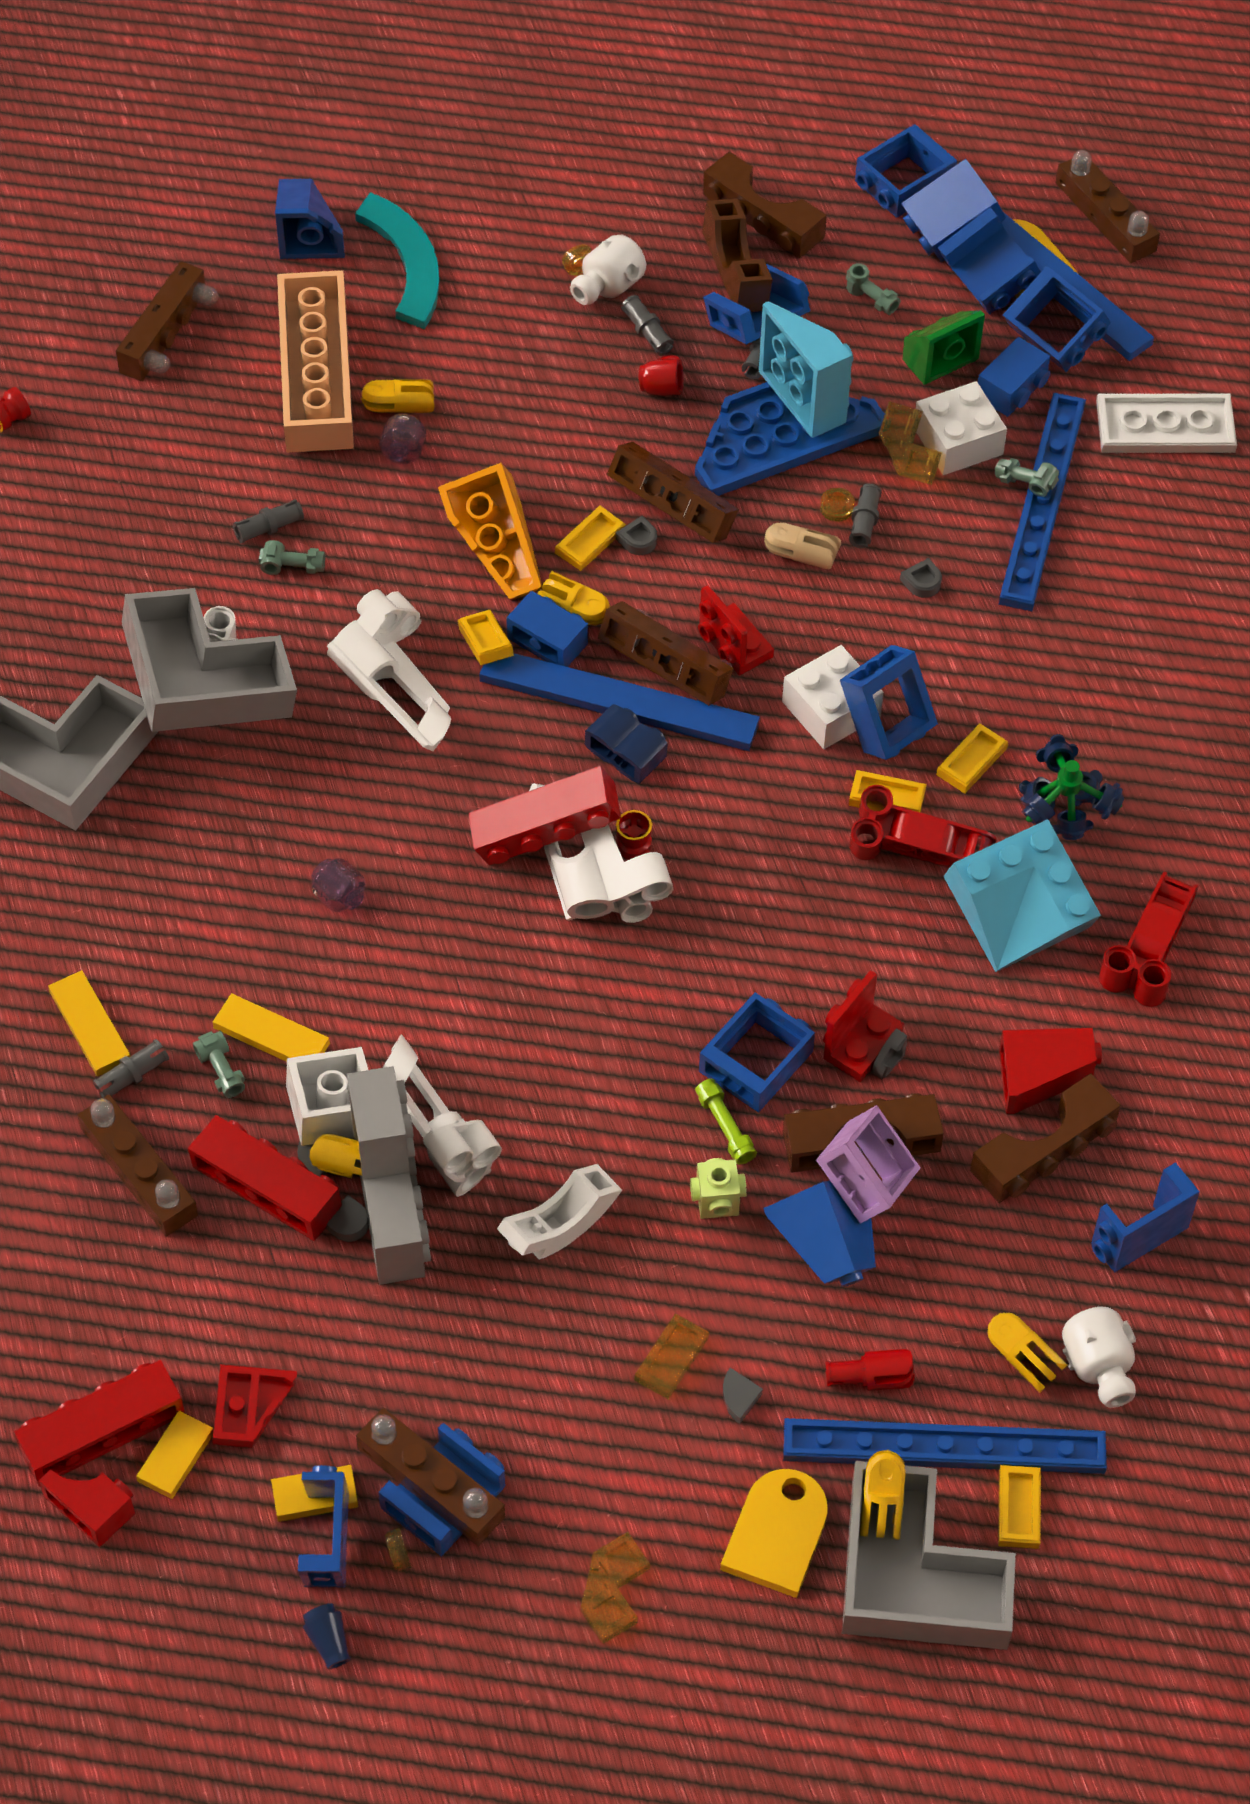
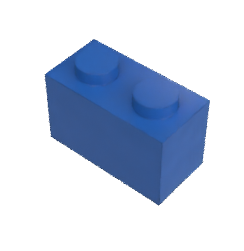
(1014, 376)
(547, 629)

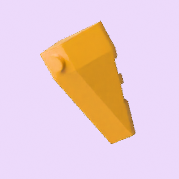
(494, 526)

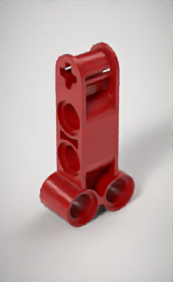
(912, 832)
(1149, 945)

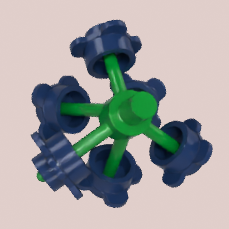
(1071, 782)

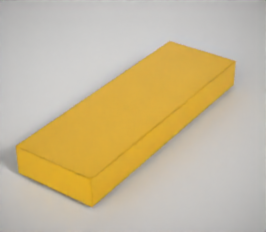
(88, 1022)
(267, 1030)

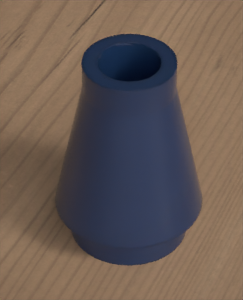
(327, 1634)

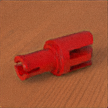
(875, 1370)

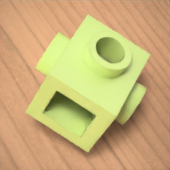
(718, 1188)

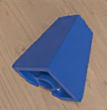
(306, 223)
(825, 1233)

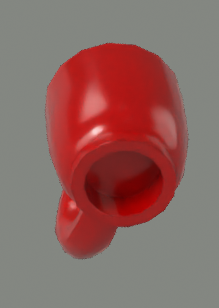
(662, 376)

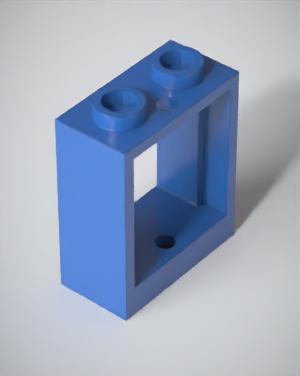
(909, 143)
(1036, 297)
(871, 677)
(736, 1078)

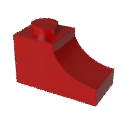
(93, 1505)

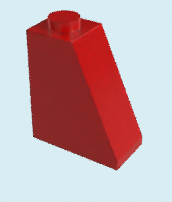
(1044, 1063)

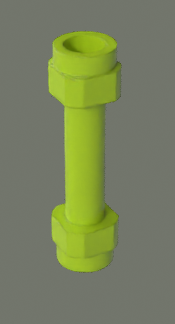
(739, 1146)

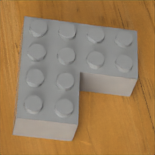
(199, 681)
(79, 758)
(389, 1174)
(922, 1588)

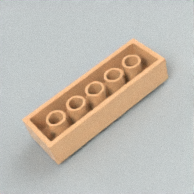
(315, 361)

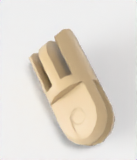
(802, 544)

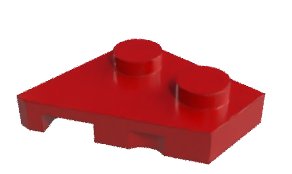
(248, 1402)

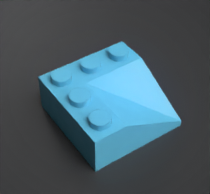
(805, 368)
(1021, 895)

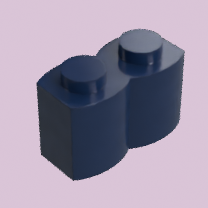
(626, 743)

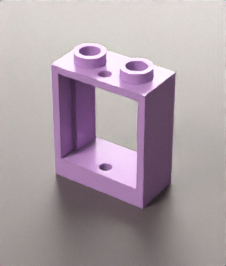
(854, 1175)

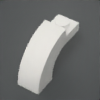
(564, 1215)

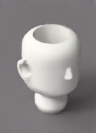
(609, 270)
(1101, 1353)

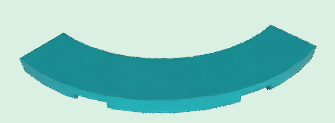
(415, 252)

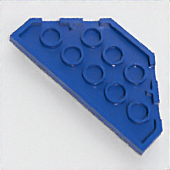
(763, 438)

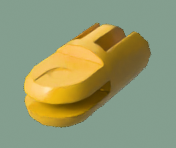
(399, 396)
(575, 598)
(336, 1155)
(1016, 1342)
(885, 1487)

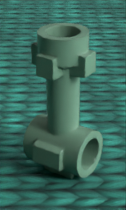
(859, 283)
(1039, 481)
(273, 557)
(212, 1048)

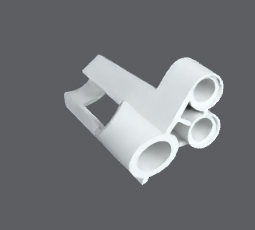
(369, 652)
(603, 883)
(456, 1147)

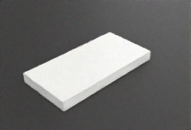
(1166, 423)

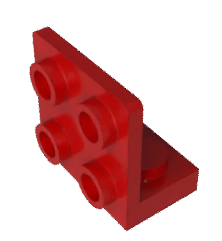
(732, 633)
(858, 1029)

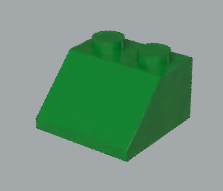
(944, 345)

